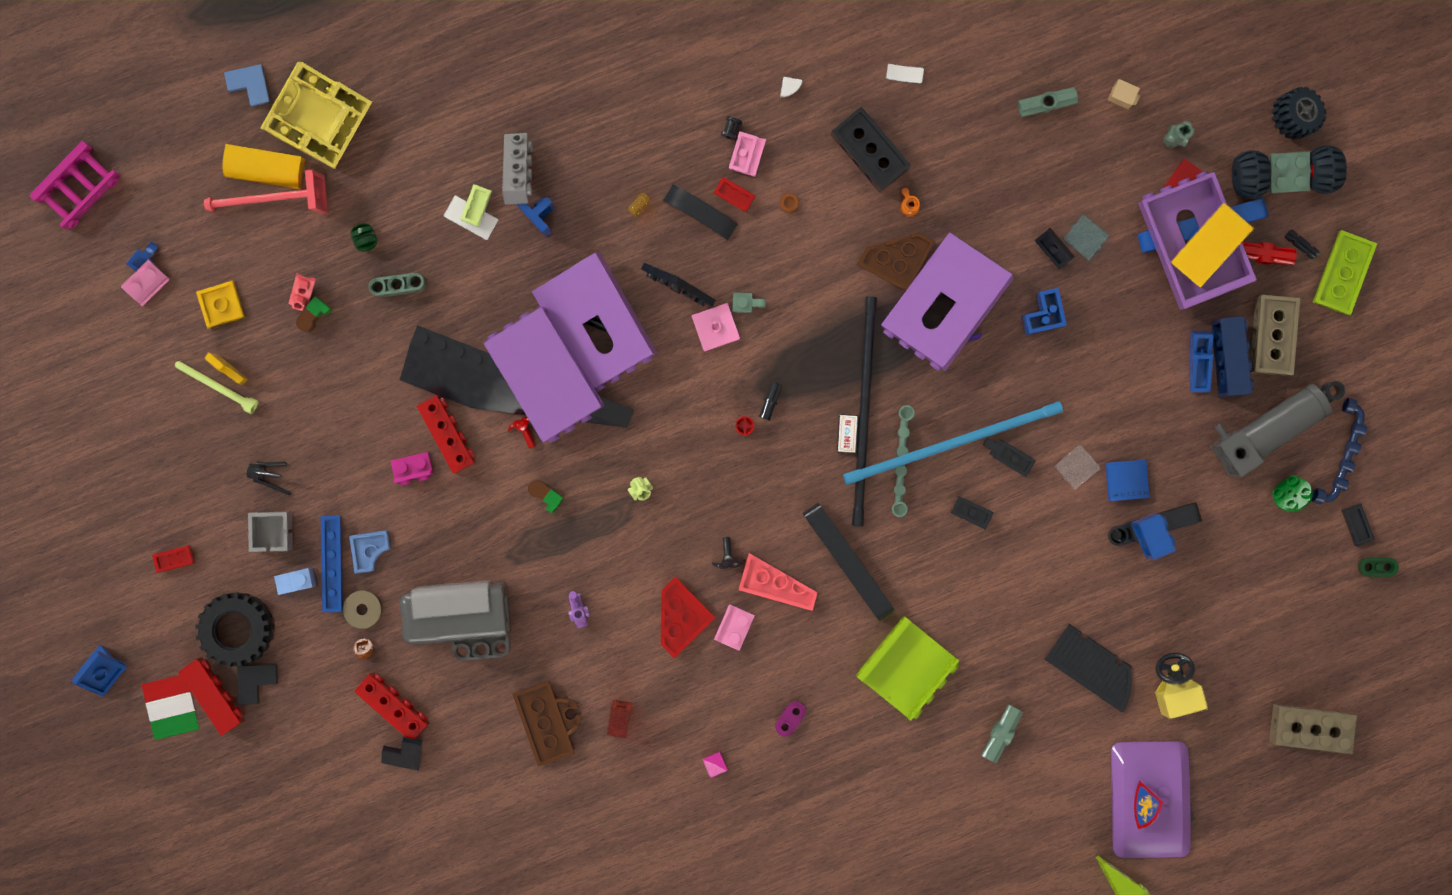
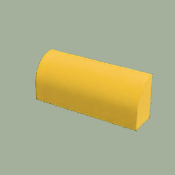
(263, 166)

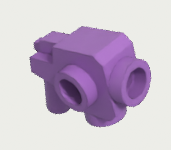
(578, 612)

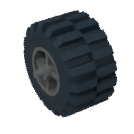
(1298, 113)

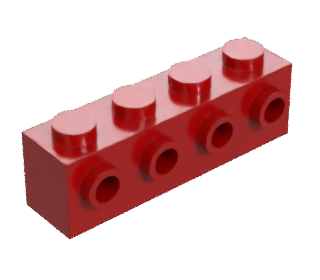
(446, 434)
(212, 696)
(391, 706)

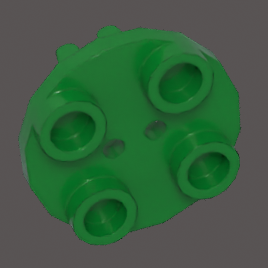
(1287, 501)

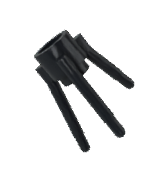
(258, 472)

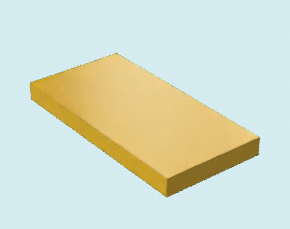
(1211, 245)

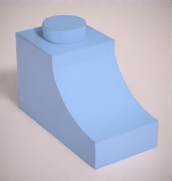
(295, 581)

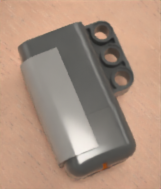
(458, 614)

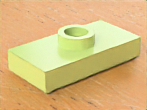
(476, 205)

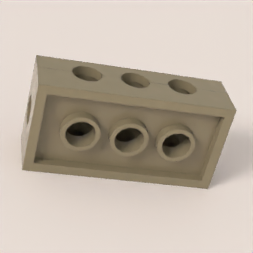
(1286, 332)
(1320, 739)

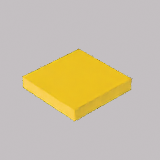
(220, 304)

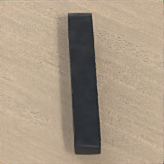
(848, 561)

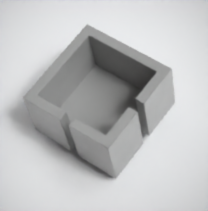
(270, 531)

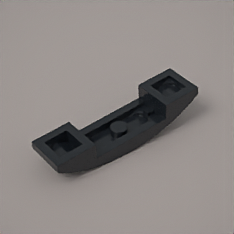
(700, 211)

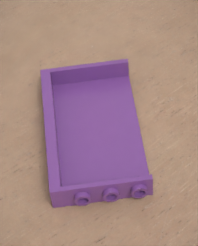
(544, 374)

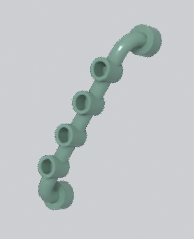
(899, 508)

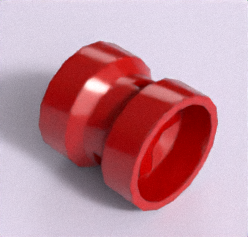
(744, 425)

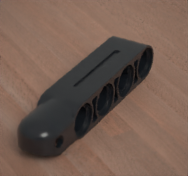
(1175, 517)

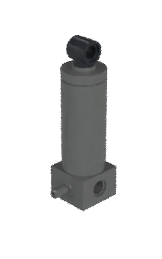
(1274, 428)

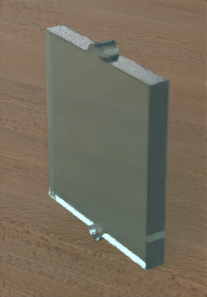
(1086, 237)

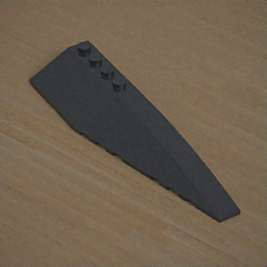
(474, 379)

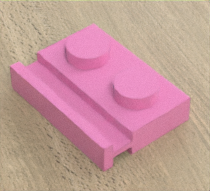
(747, 154)
(145, 282)
(734, 627)

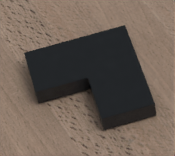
(249, 680)
(407, 757)

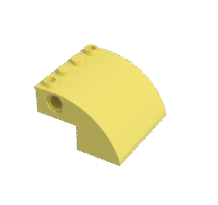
(316, 115)

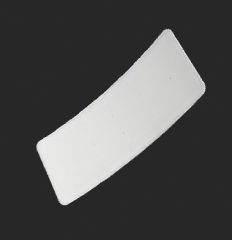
(905, 73)

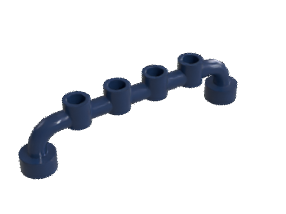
(1351, 447)

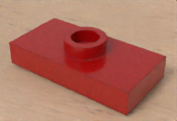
(734, 194)
(173, 559)

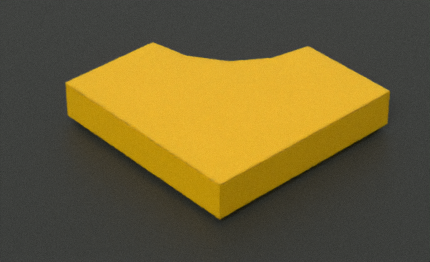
(223, 366)

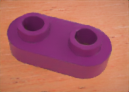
(789, 718)

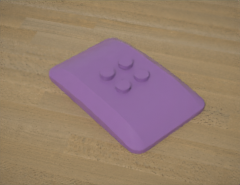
(1166, 772)

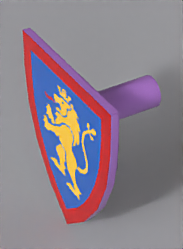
(1147, 806)

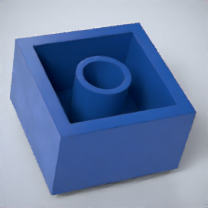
(1153, 536)

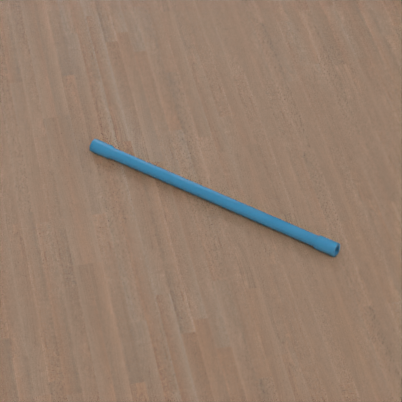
(860, 474)

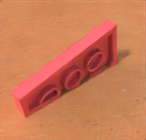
(768, 582)

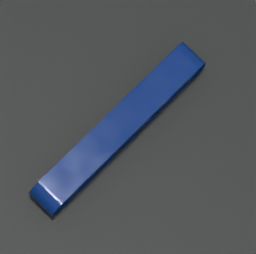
(1247, 211)

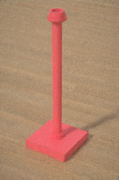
(314, 192)

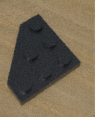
(677, 285)

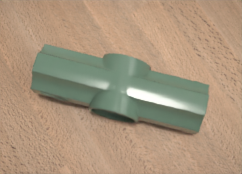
(1059, 100)
(1178, 135)
(1002, 733)

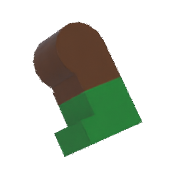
(310, 315)
(545, 493)

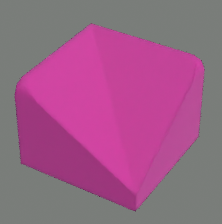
(715, 764)

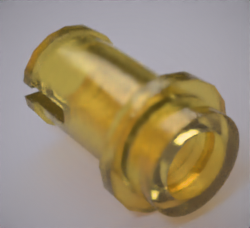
(639, 204)

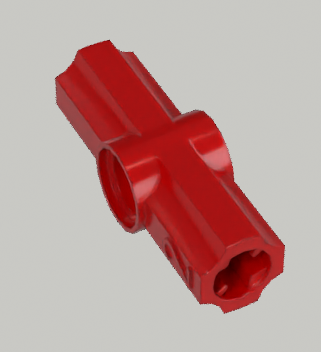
(1269, 253)

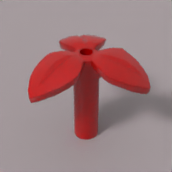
(522, 425)

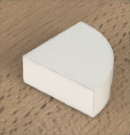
(790, 86)

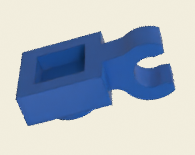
(141, 257)

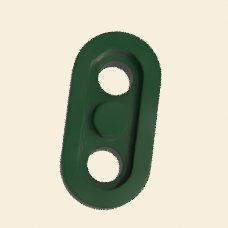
(1377, 567)

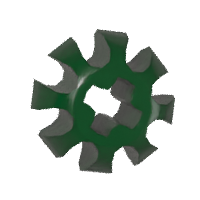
(363, 237)

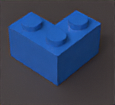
(1050, 315)

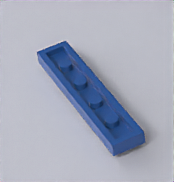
(331, 564)

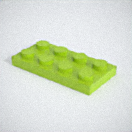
(1345, 272)

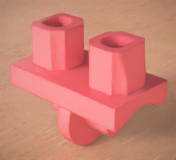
(301, 292)

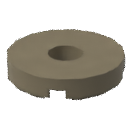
(351, 612)

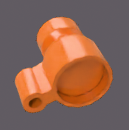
(910, 204)

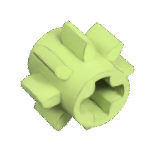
(640, 488)

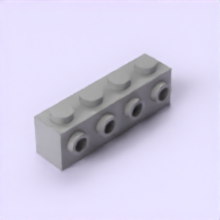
(516, 168)

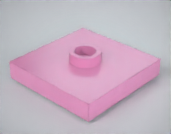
(715, 327)

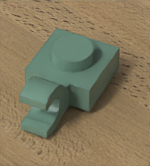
(744, 302)

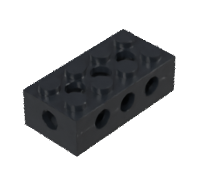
(873, 137)

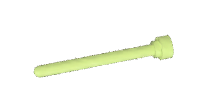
(249, 404)

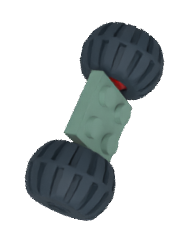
(1320, 170)

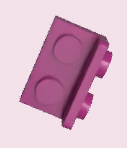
(412, 467)

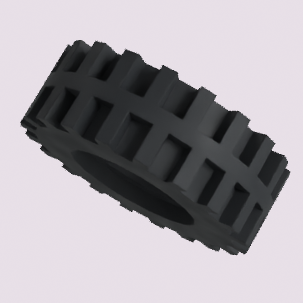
(260, 626)

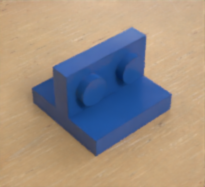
(541, 210)
(99, 672)

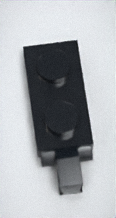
(1010, 456)

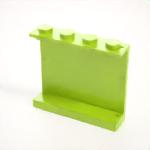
(908, 668)

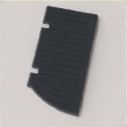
(1092, 667)

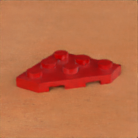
(681, 617)

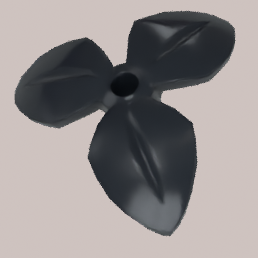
(728, 560)

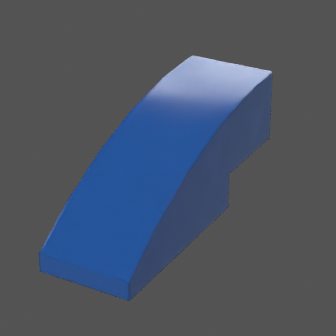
(1200, 361)

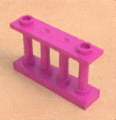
(56, 180)

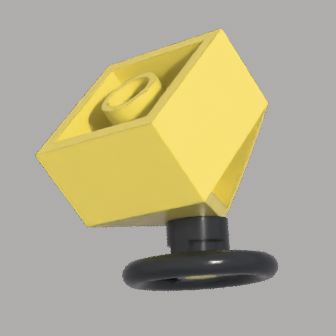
(1178, 693)

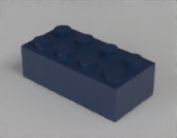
(1232, 357)

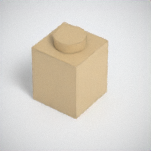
(1124, 94)

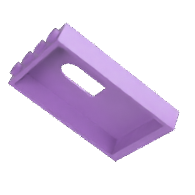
(1202, 198)
(962, 276)
(591, 291)

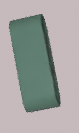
(388, 289)

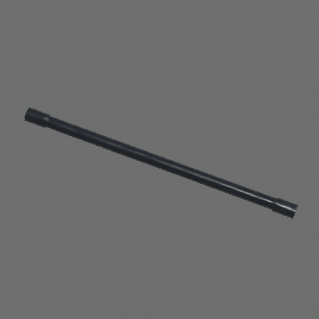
(870, 312)

